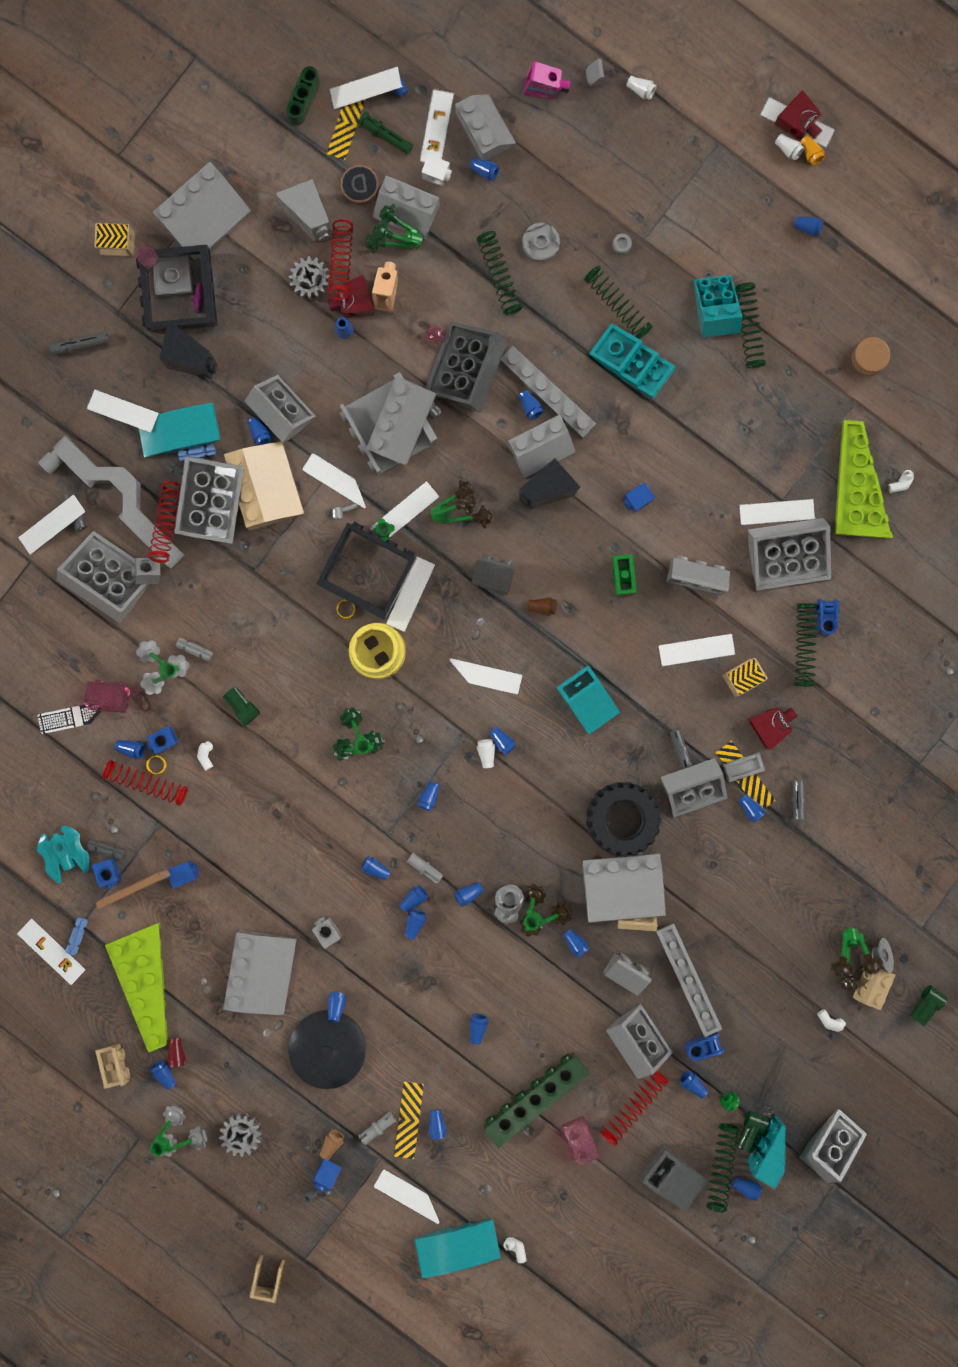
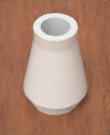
(642, 87)
(789, 146)
(486, 752)

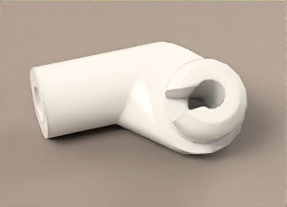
(831, 1024)

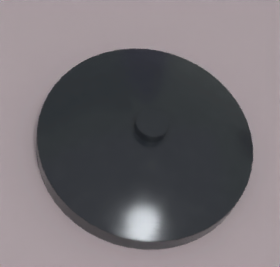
(327, 1051)

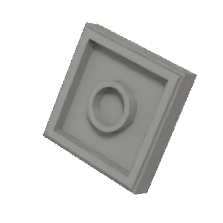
(172, 276)

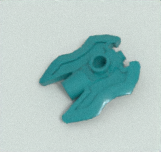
(61, 851)

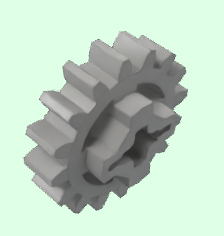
(302, 281)
(243, 1142)

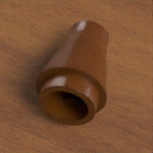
(544, 606)

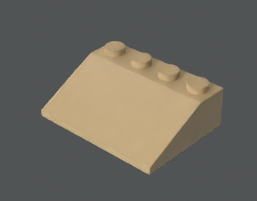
(267, 485)

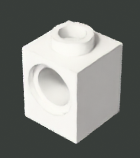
(436, 170)

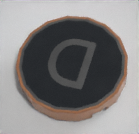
(359, 184)

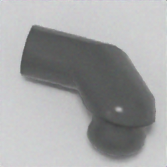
(312, 1193)

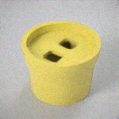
(389, 642)

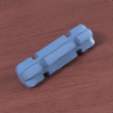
(199, 452)
(76, 936)

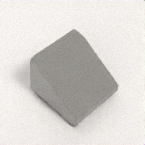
(595, 74)

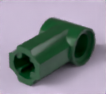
(244, 709)
(931, 1001)
(754, 1126)

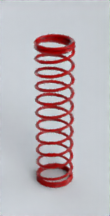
(343, 233)
(164, 554)
(111, 765)
(609, 1136)

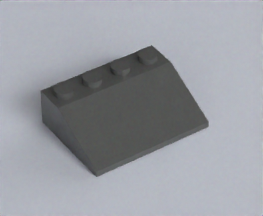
(466, 365)

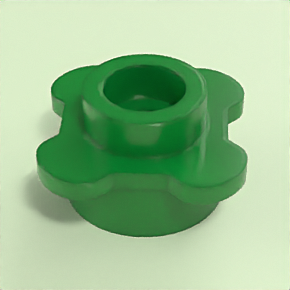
(388, 529)
(730, 1101)

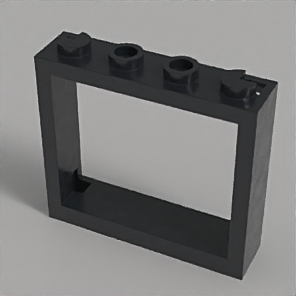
(208, 286)
(358, 601)

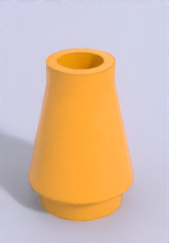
(813, 152)

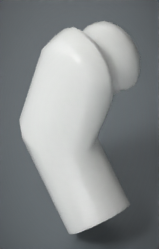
(903, 483)
(203, 751)
(516, 1246)

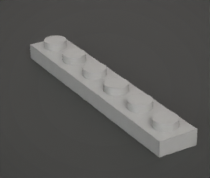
(547, 392)
(688, 979)

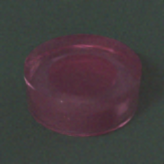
(147, 256)
(435, 333)

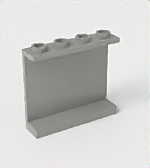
(363, 418)

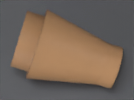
(331, 1144)

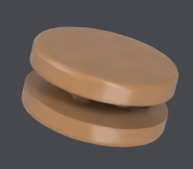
(870, 356)

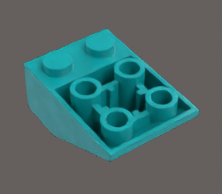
(717, 306)
(588, 699)
(768, 1159)

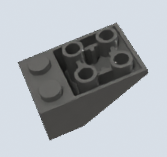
(493, 574)
(673, 1178)

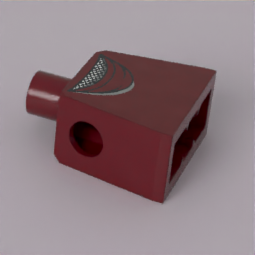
(800, 118)
(357, 303)
(772, 726)

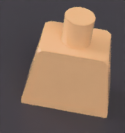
(385, 287)

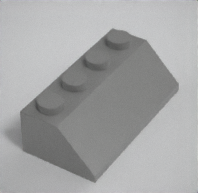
(401, 420)

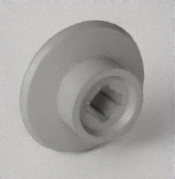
(884, 953)

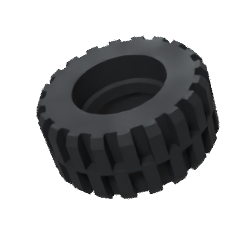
(649, 819)

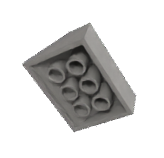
(202, 210)
(209, 499)
(790, 553)
(102, 577)
(624, 888)
(260, 973)

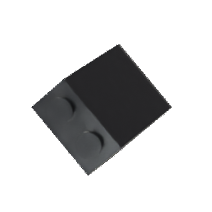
(185, 354)
(548, 486)

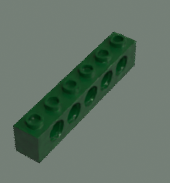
(501, 1134)

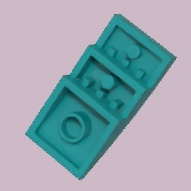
(632, 361)
(181, 430)
(457, 1248)

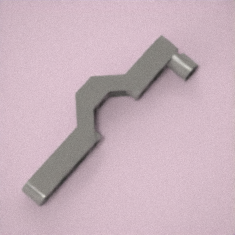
(122, 479)

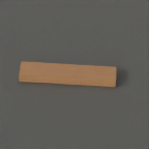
(132, 888)

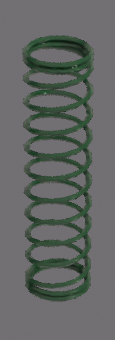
(480, 239)
(742, 288)
(644, 330)
(806, 682)
(711, 1205)

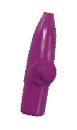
(197, 298)

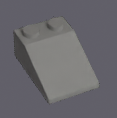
(833, 1147)

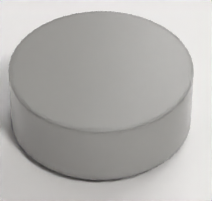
(621, 244)

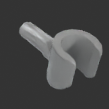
(338, 511)

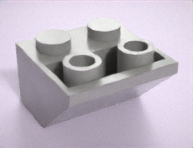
(625, 973)

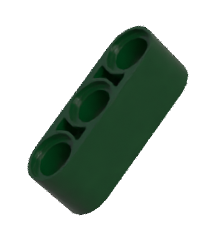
(303, 86)

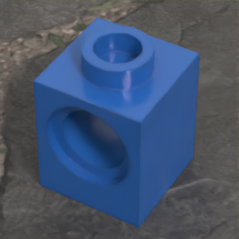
(638, 498)
(170, 736)
(110, 865)
(183, 873)
(326, 1176)

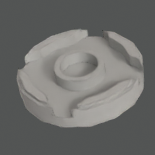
(541, 242)

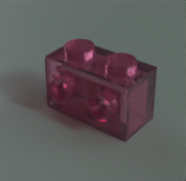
(106, 696)
(580, 1140)

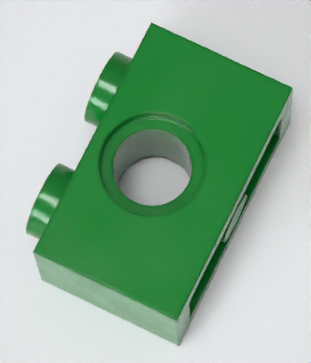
(623, 575)

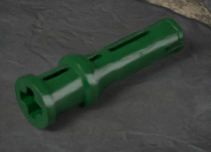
(378, 129)

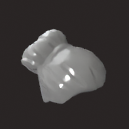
(508, 902)

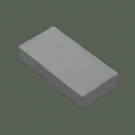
(743, 767)

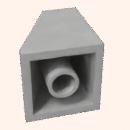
(306, 210)

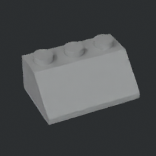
(484, 126)
(411, 205)
(279, 408)
(541, 445)
(698, 575)
(694, 787)
(639, 1042)

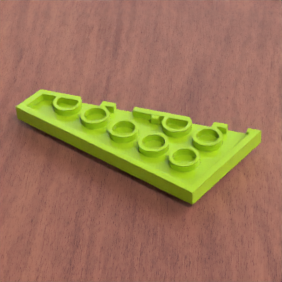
(859, 494)
(141, 975)

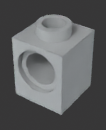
(141, 577)
(326, 940)

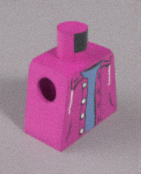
(544, 81)

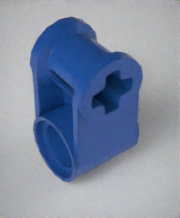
(827, 612)
(708, 1047)

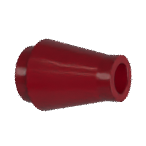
(175, 1053)

